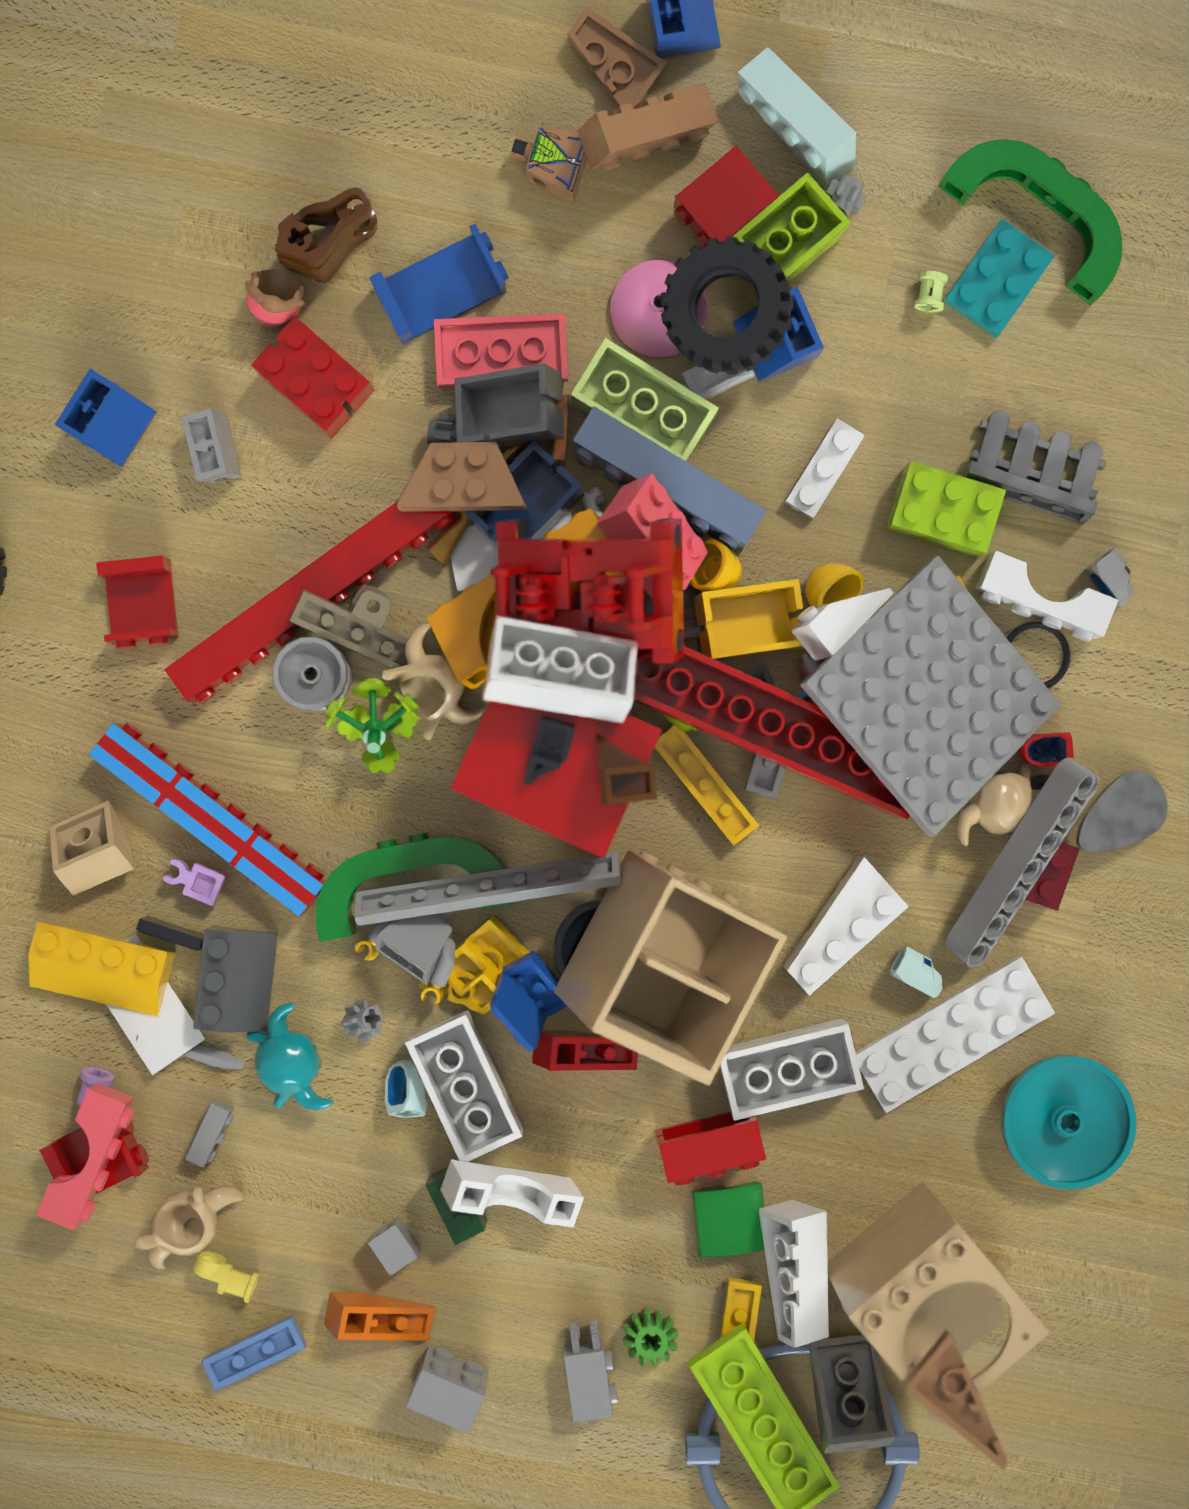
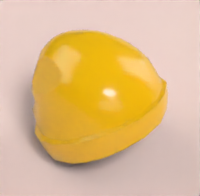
(718, 569)
(832, 584)

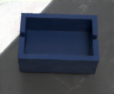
(544, 494)

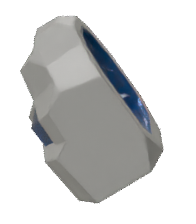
(1111, 576)

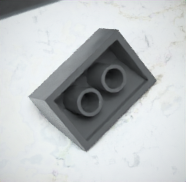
(235, 980)

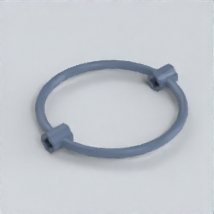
(704, 1447)

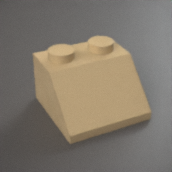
(90, 848)

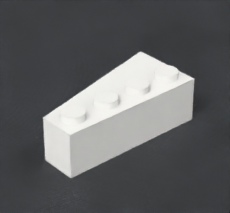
(848, 922)
(797, 1270)

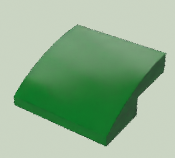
(728, 1219)

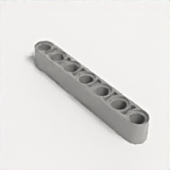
(1022, 861)

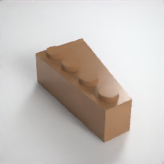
(650, 125)

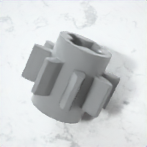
(846, 194)
(362, 1020)

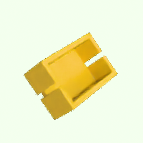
(748, 619)

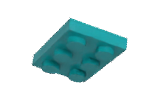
(999, 278)

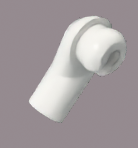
(593, 499)

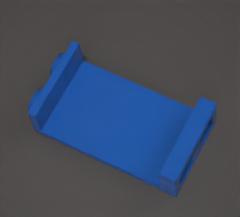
(441, 285)

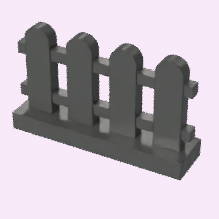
(1035, 488)

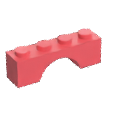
(102, 1118)

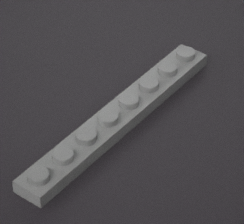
(487, 888)

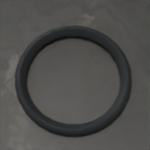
(1065, 646)

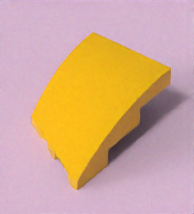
(480, 964)

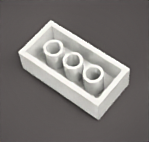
(560, 670)
(790, 1069)
(464, 1086)

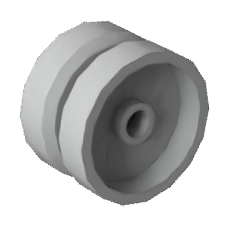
(296, 663)

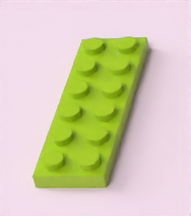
(763, 1422)

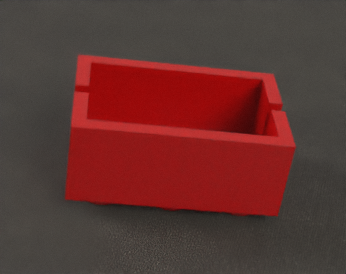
(312, 377)
(709, 1147)

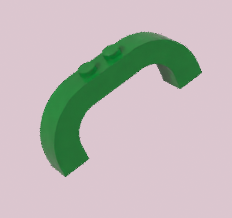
(1057, 189)
(335, 899)

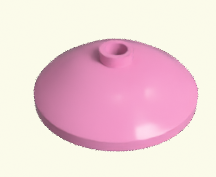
(635, 315)

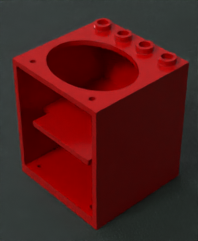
(563, 800)

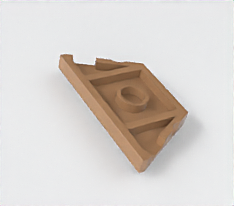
(462, 479)

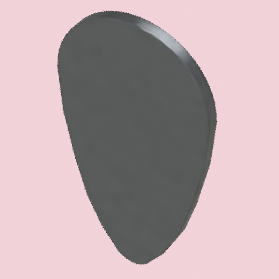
(1123, 813)

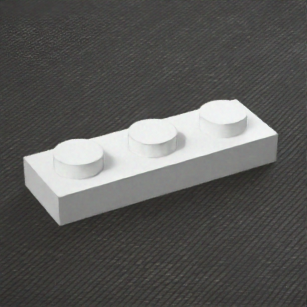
(824, 469)

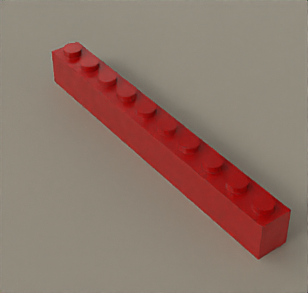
(330, 577)

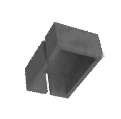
(510, 406)

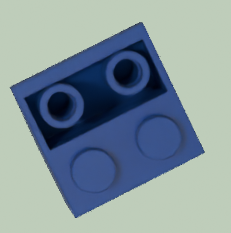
(683, 26)
(800, 342)
(105, 417)

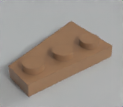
(616, 59)

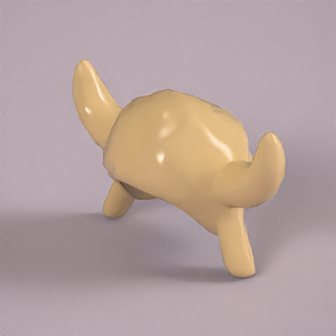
(432, 684)
(998, 804)
(185, 1223)

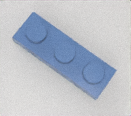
(254, 1352)

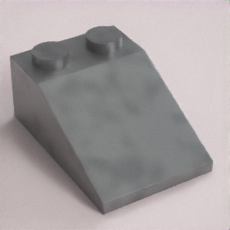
(850, 1395)

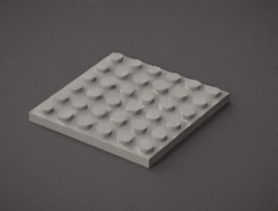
(931, 696)

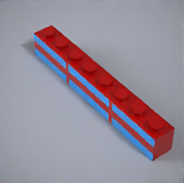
(209, 818)

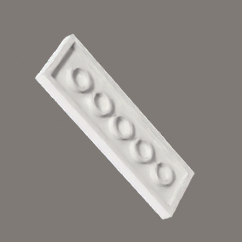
(953, 1033)

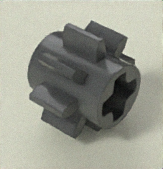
(443, 430)

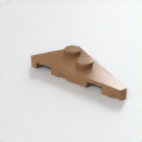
(947, 1390)

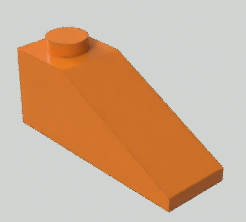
(376, 1317)

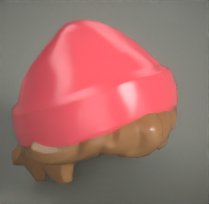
(274, 297)

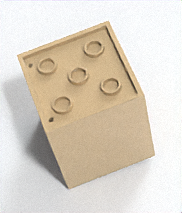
(669, 967)
(925, 1276)

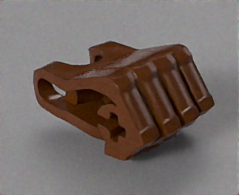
(298, 248)

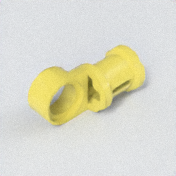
(214, 1268)

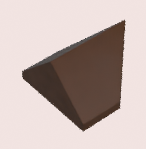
(623, 775)

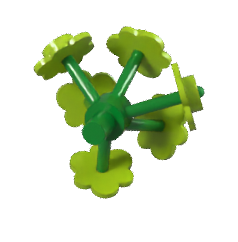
(357, 723)

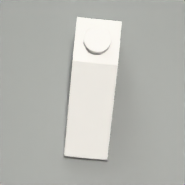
(830, 626)

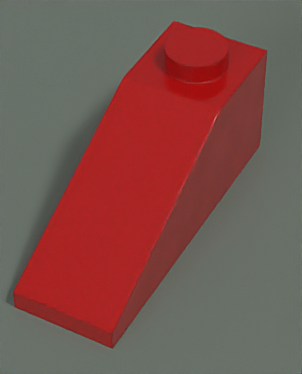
(581, 1052)

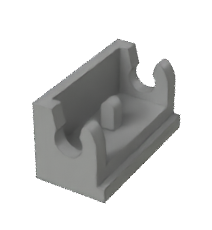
(211, 446)

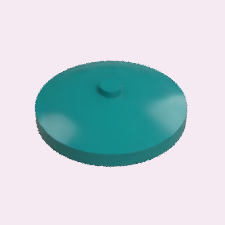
(1068, 1121)

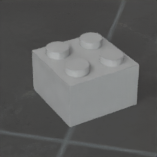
(448, 1389)

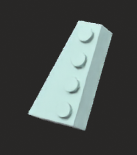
(799, 117)

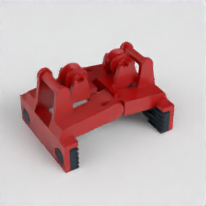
(609, 602)

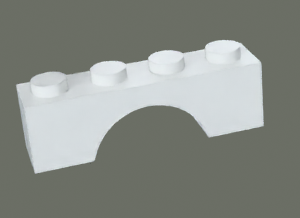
(1007, 581)
(476, 1186)

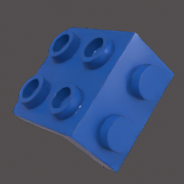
(526, 998)

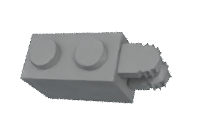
(587, 1376)

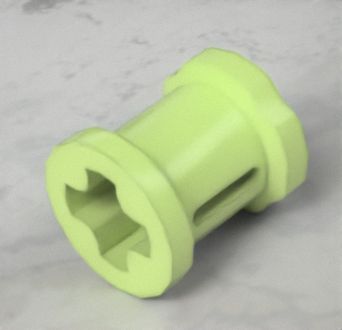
(931, 303)

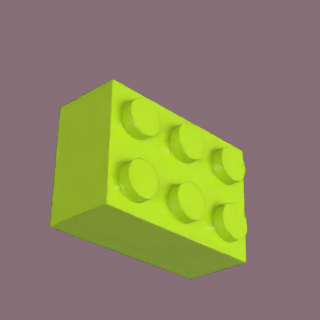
(797, 226)
(945, 509)

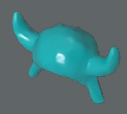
(288, 1062)

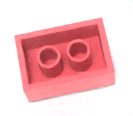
(631, 515)

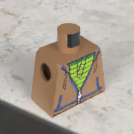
(553, 161)

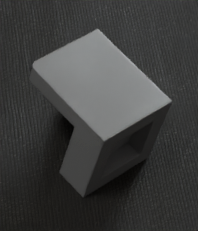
(394, 1246)

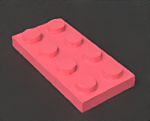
(498, 344)

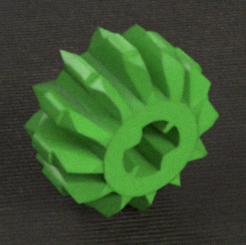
(653, 1326)

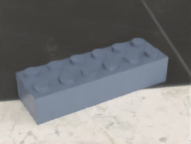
(702, 499)

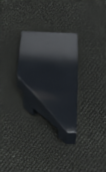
(549, 748)

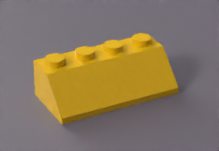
(99, 967)

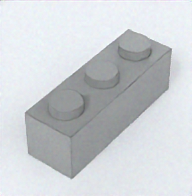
(210, 1133)

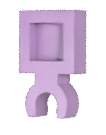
(200, 882)

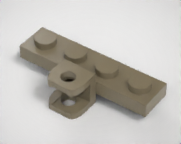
(355, 628)

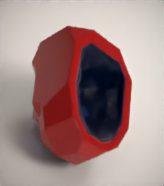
(1047, 749)

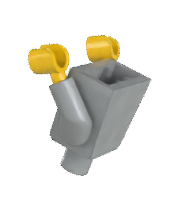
(418, 946)

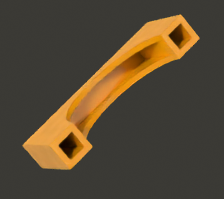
(466, 622)

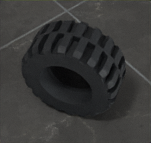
(704, 268)

